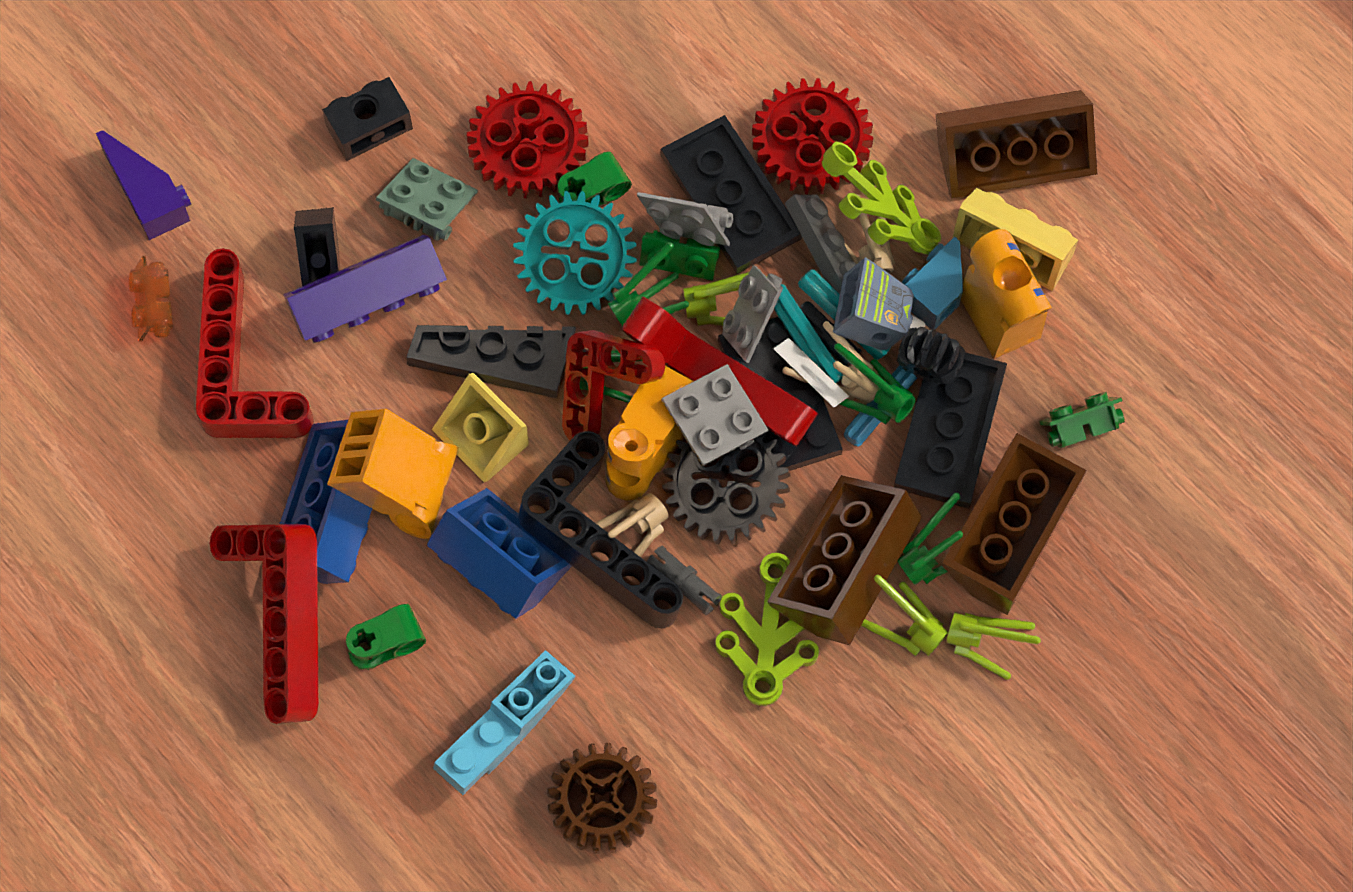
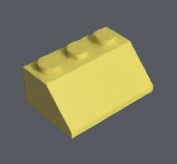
(1042, 245)

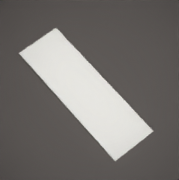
(811, 372)

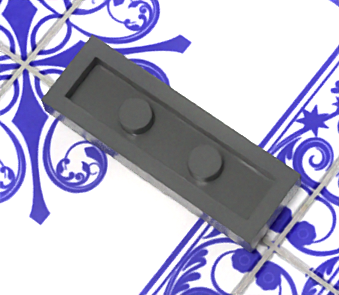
(821, 237)

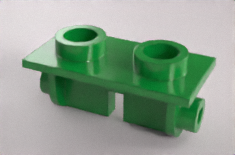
(685, 259)
(1068, 422)

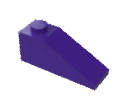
(147, 187)

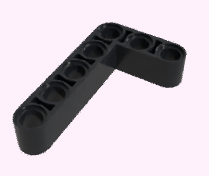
(592, 537)

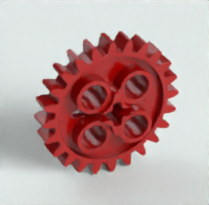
(505, 119)
(786, 153)

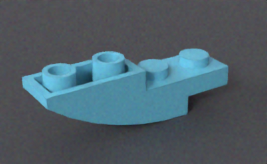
(505, 723)

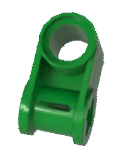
(597, 177)
(389, 635)

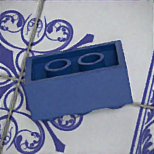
(496, 553)

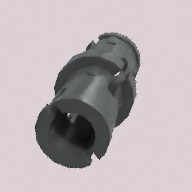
(685, 579)

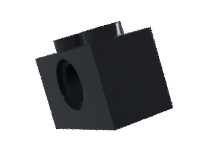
(358, 135)

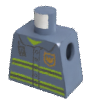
(874, 307)

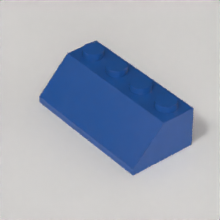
(334, 516)

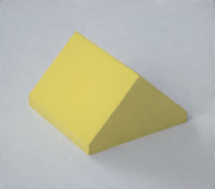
(481, 428)

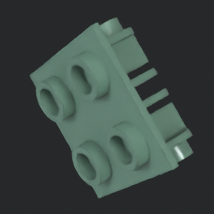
(427, 197)

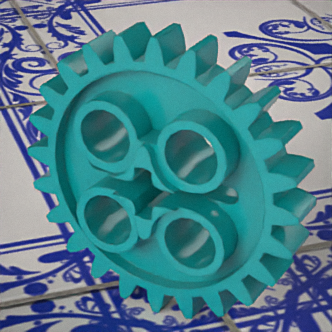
(578, 218)

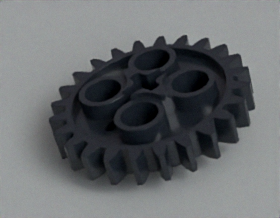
(718, 514)

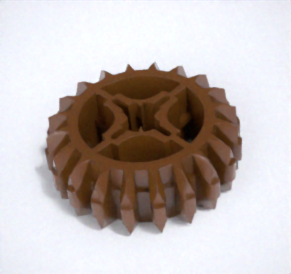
(576, 774)

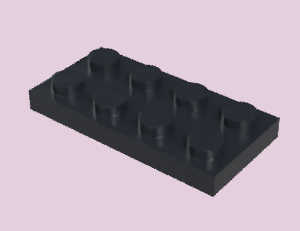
(721, 172)
(951, 432)
(821, 438)

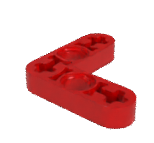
(599, 363)

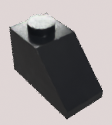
(316, 243)

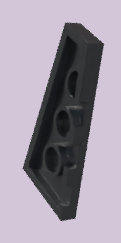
(513, 359)

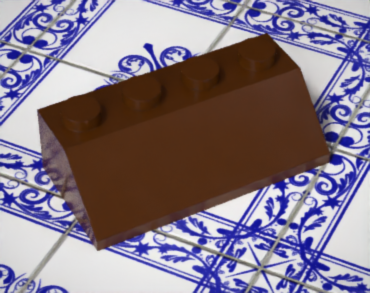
(1017, 143)
(1013, 522)
(834, 569)

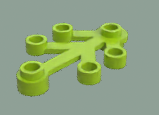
(882, 202)
(765, 638)

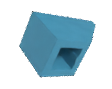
(937, 285)

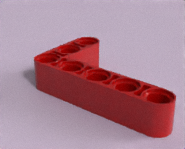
(696, 358)
(227, 361)
(288, 611)

